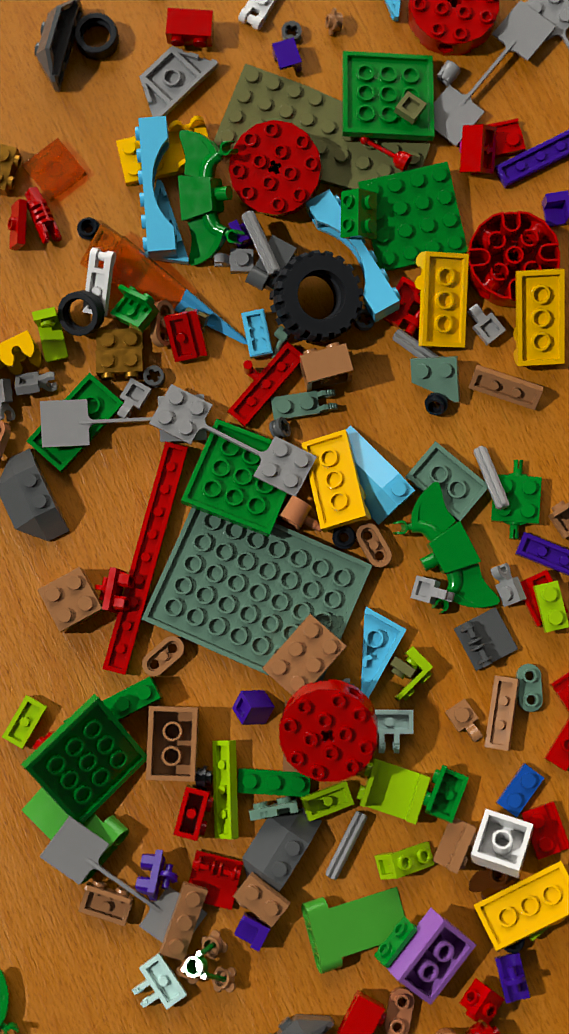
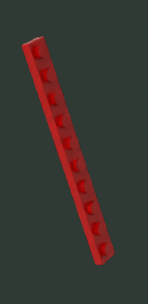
(146, 557)

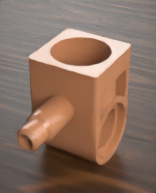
(297, 514)

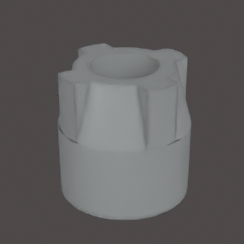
(448, 73)

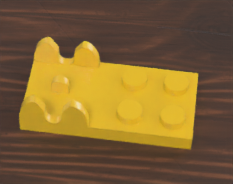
(172, 161)
(442, 298)
(540, 317)
(17, 350)
(335, 482)
(526, 906)

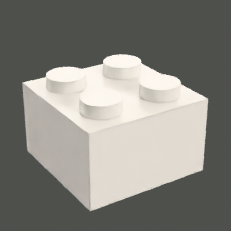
(502, 843)

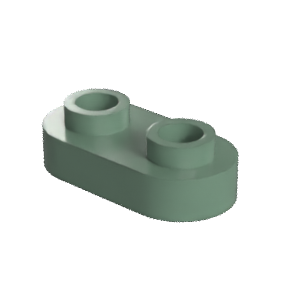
(529, 687)

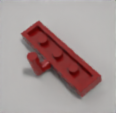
(264, 383)

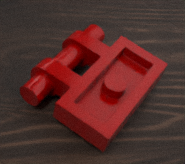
(409, 295)

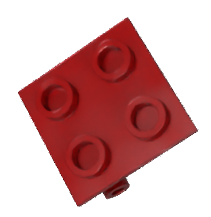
(218, 875)

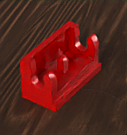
(478, 149)

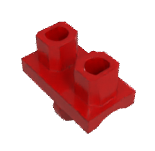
(112, 590)

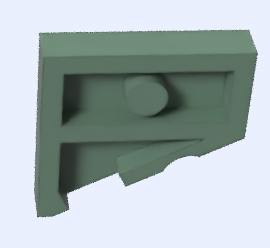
(437, 375)
(263, 810)

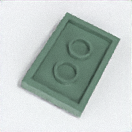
(458, 484)

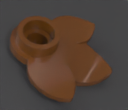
(487, 884)

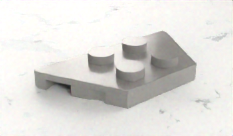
(173, 79)

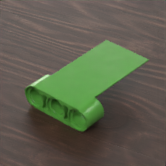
(51, 817)
(350, 926)

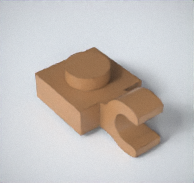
(462, 718)

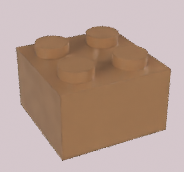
(326, 366)
(71, 600)

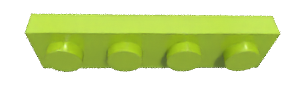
(225, 789)

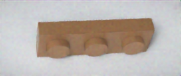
(506, 387)
(502, 713)
(183, 921)

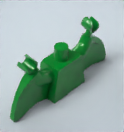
(204, 196)
(449, 550)

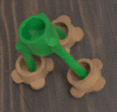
(197, 966)

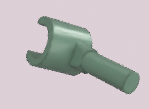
(282, 336)

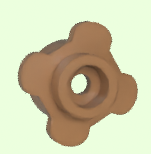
(334, 21)

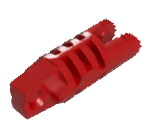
(42, 216)

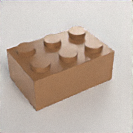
(304, 655)
(172, 743)

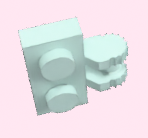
(395, 723)
(163, 982)

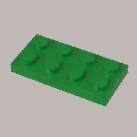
(101, 405)

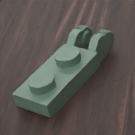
(302, 404)

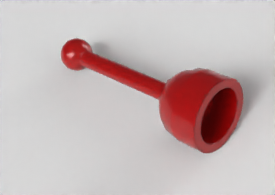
(400, 159)

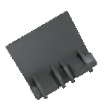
(485, 638)

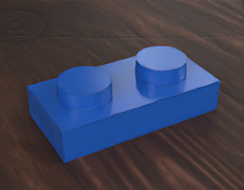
(520, 790)

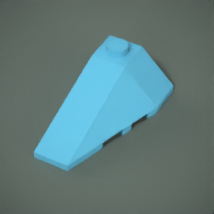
(380, 480)

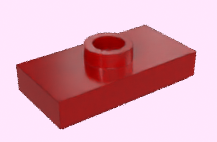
(17, 224)
(559, 751)

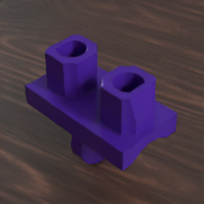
(155, 864)
(512, 977)

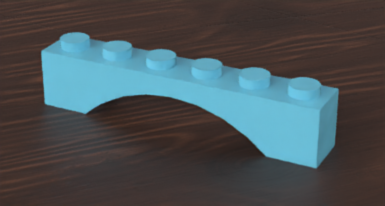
(153, 144)
(378, 295)

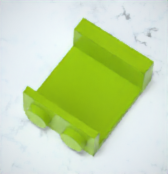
(393, 790)

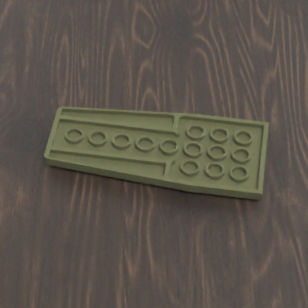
(345, 161)

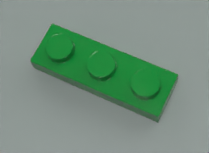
(272, 782)

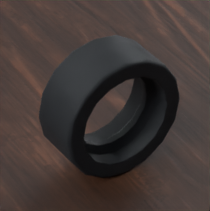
(89, 21)
(65, 316)

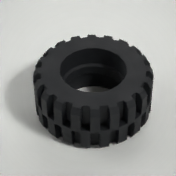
(341, 282)

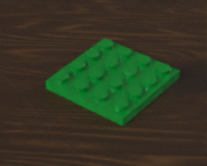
(375, 86)
(415, 215)
(226, 485)
(85, 760)

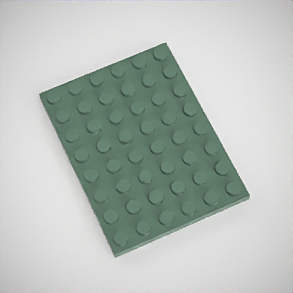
(251, 590)

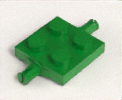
(523, 498)

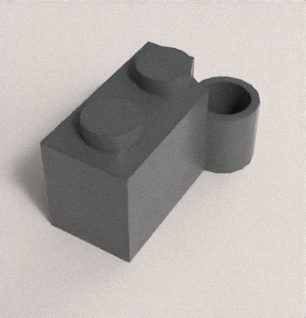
(283, 253)

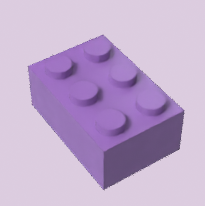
(431, 956)

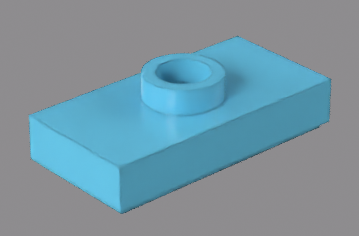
(257, 333)

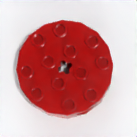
(452, 25)
(297, 178)
(500, 239)
(322, 753)

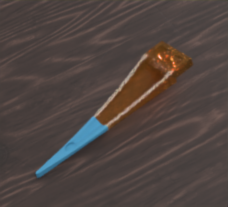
(145, 275)

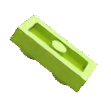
(551, 606)
(24, 721)
(327, 800)

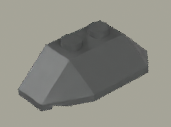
(58, 40)
(30, 498)
(279, 847)
(305, 1024)

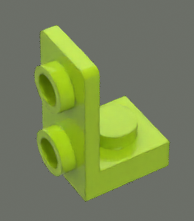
(50, 334)
(416, 661)
(405, 861)

